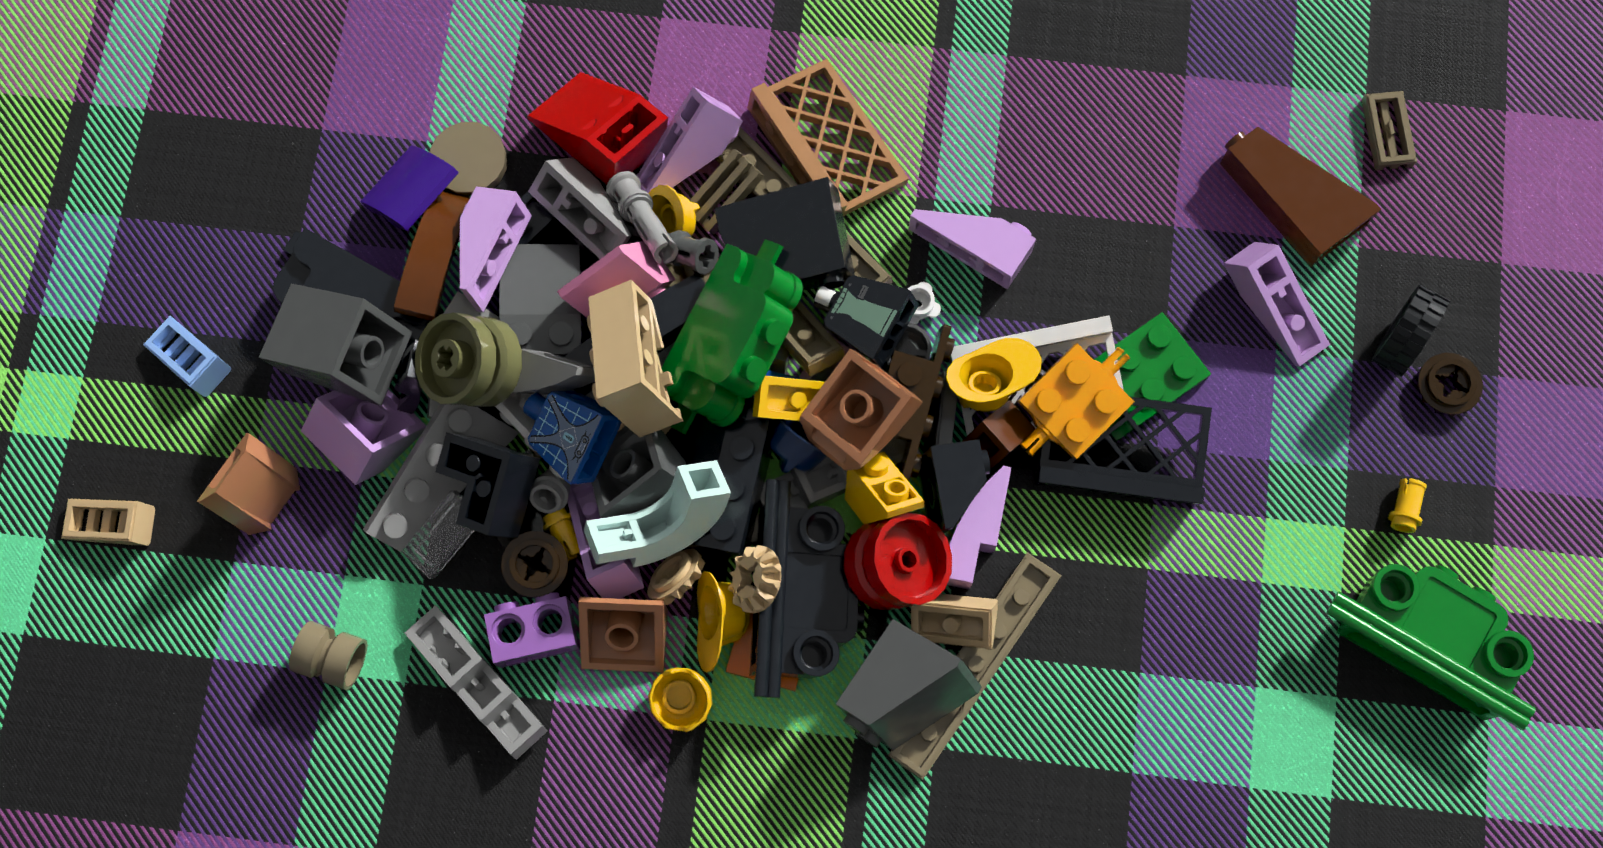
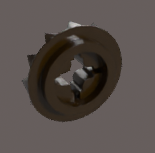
(1466, 380)
(530, 545)

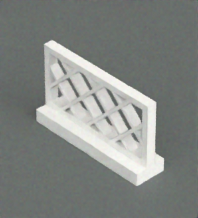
(1050, 341)

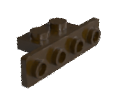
(921, 379)

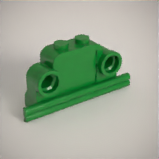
(732, 335)
(1441, 637)

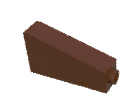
(1297, 195)

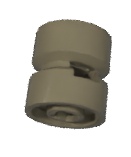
(322, 653)

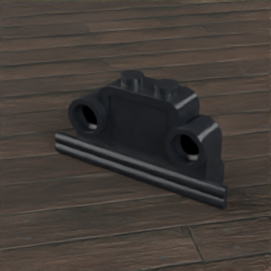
(330, 268)
(814, 603)

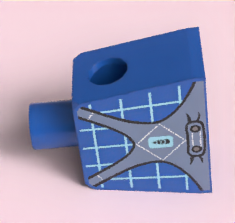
(571, 433)

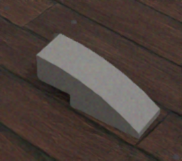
(549, 372)

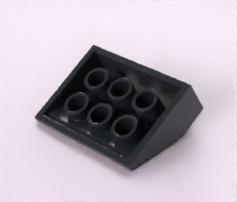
(744, 460)

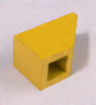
(880, 491)

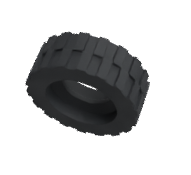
(1410, 330)

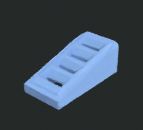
(204, 373)

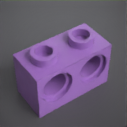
(533, 642)

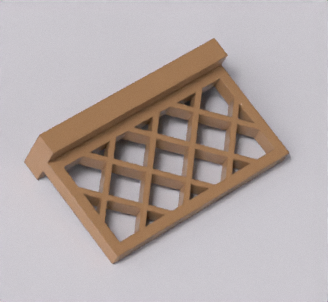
(796, 148)

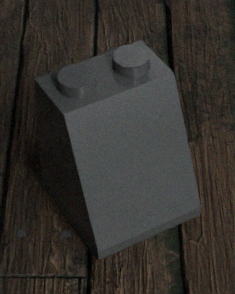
(336, 342)
(904, 688)

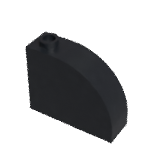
(803, 221)

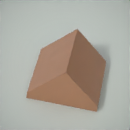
(622, 634)

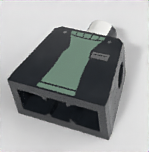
(867, 316)

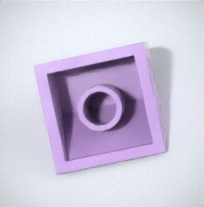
(360, 434)

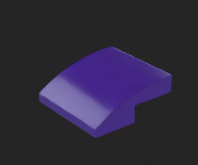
(409, 187)

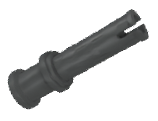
(689, 249)

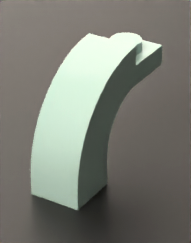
(667, 526)

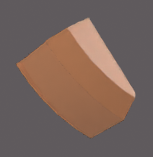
(857, 412)
(251, 486)

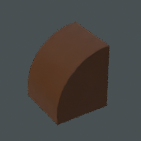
(1001, 432)

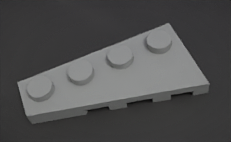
(417, 486)

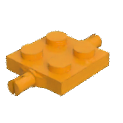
(1075, 401)

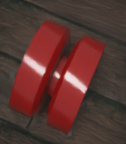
(898, 562)

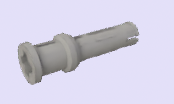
(636, 207)

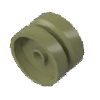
(468, 360)

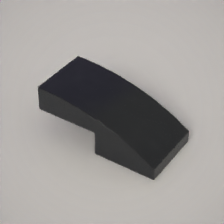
(407, 381)

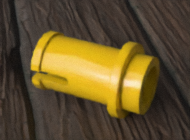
(1408, 506)
(562, 528)

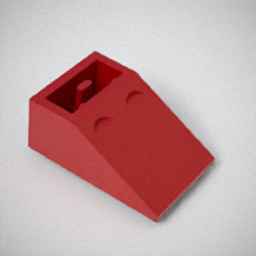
(601, 125)

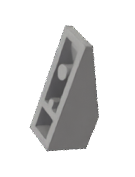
(580, 205)

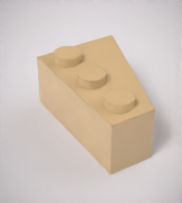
(627, 359)

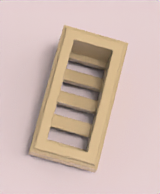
(133, 527)

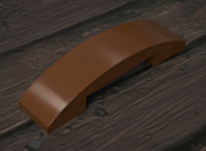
(430, 257)

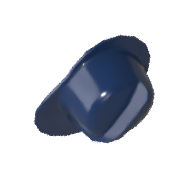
(793, 447)

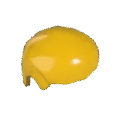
(680, 699)

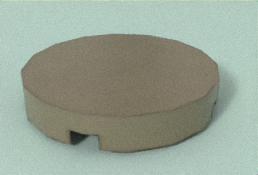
(474, 153)

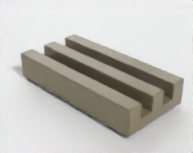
(1374, 132)
(721, 184)

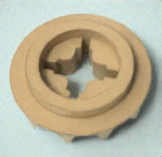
(675, 576)
(766, 578)

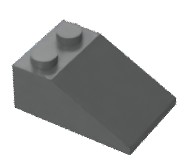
(531, 297)

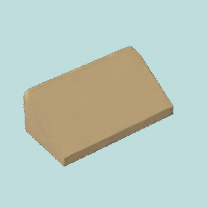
(957, 620)

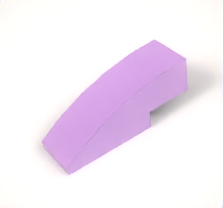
(978, 529)

